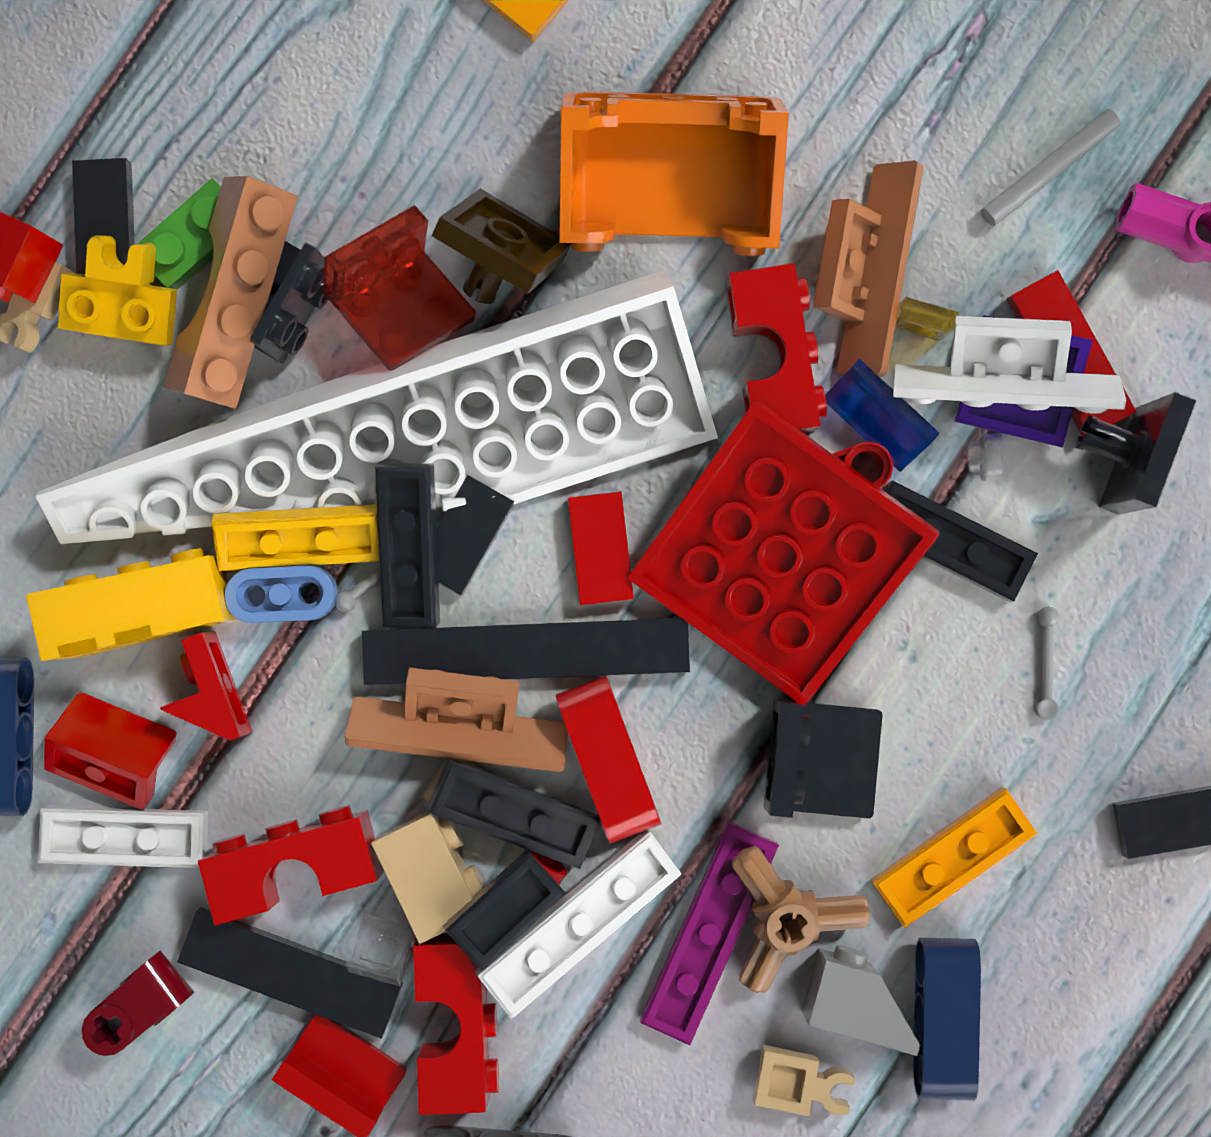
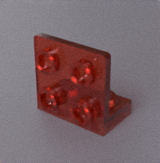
(395, 290)

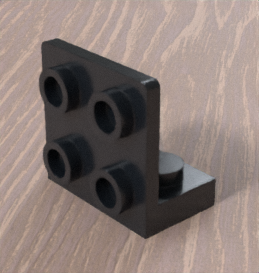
(292, 299)
(822, 759)

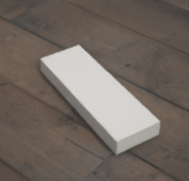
(122, 836)

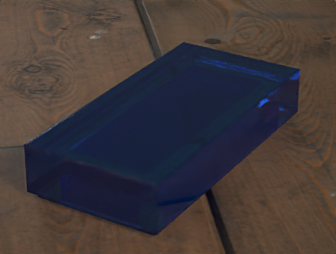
(878, 417)

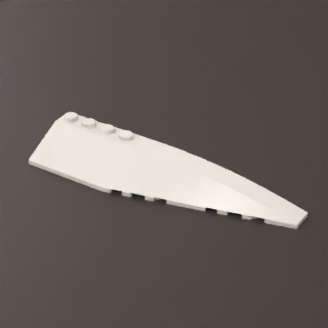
(500, 404)

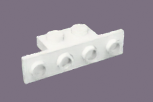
(1010, 364)

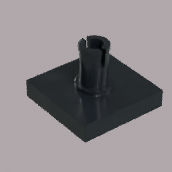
(1141, 453)

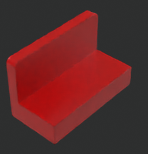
(108, 749)
(340, 1075)

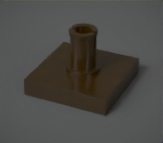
(501, 245)

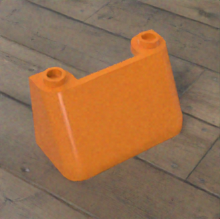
(672, 168)

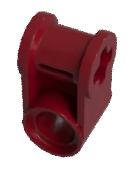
(139, 1003)

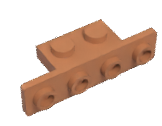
(867, 263)
(458, 720)

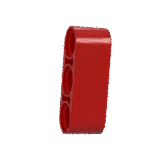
(608, 759)

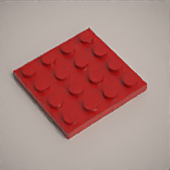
(782, 553)

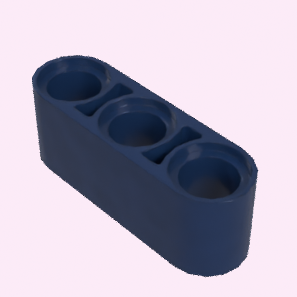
(16, 735)
(947, 1018)

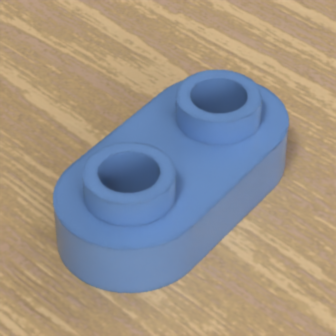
(282, 594)

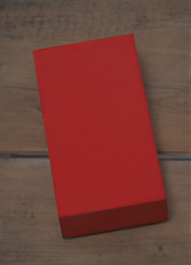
(600, 548)

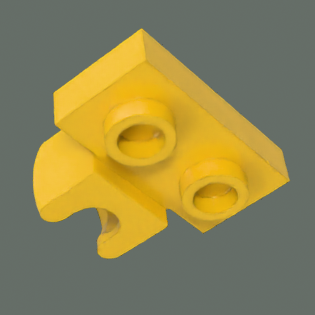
(118, 297)

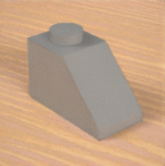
(853, 1001)

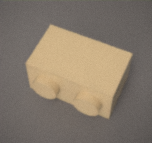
(427, 872)

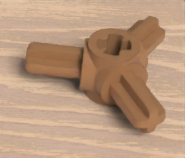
(780, 897)

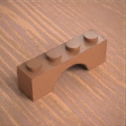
(247, 246)

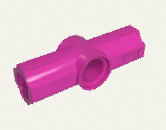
(1165, 222)

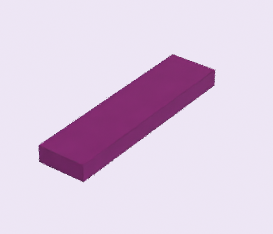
(704, 939)

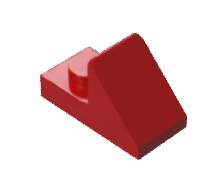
(218, 702)

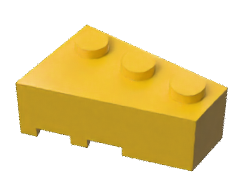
(129, 607)

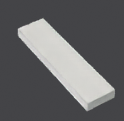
(579, 923)

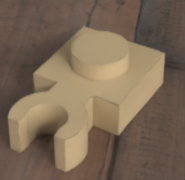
(25, 314)
(791, 1082)

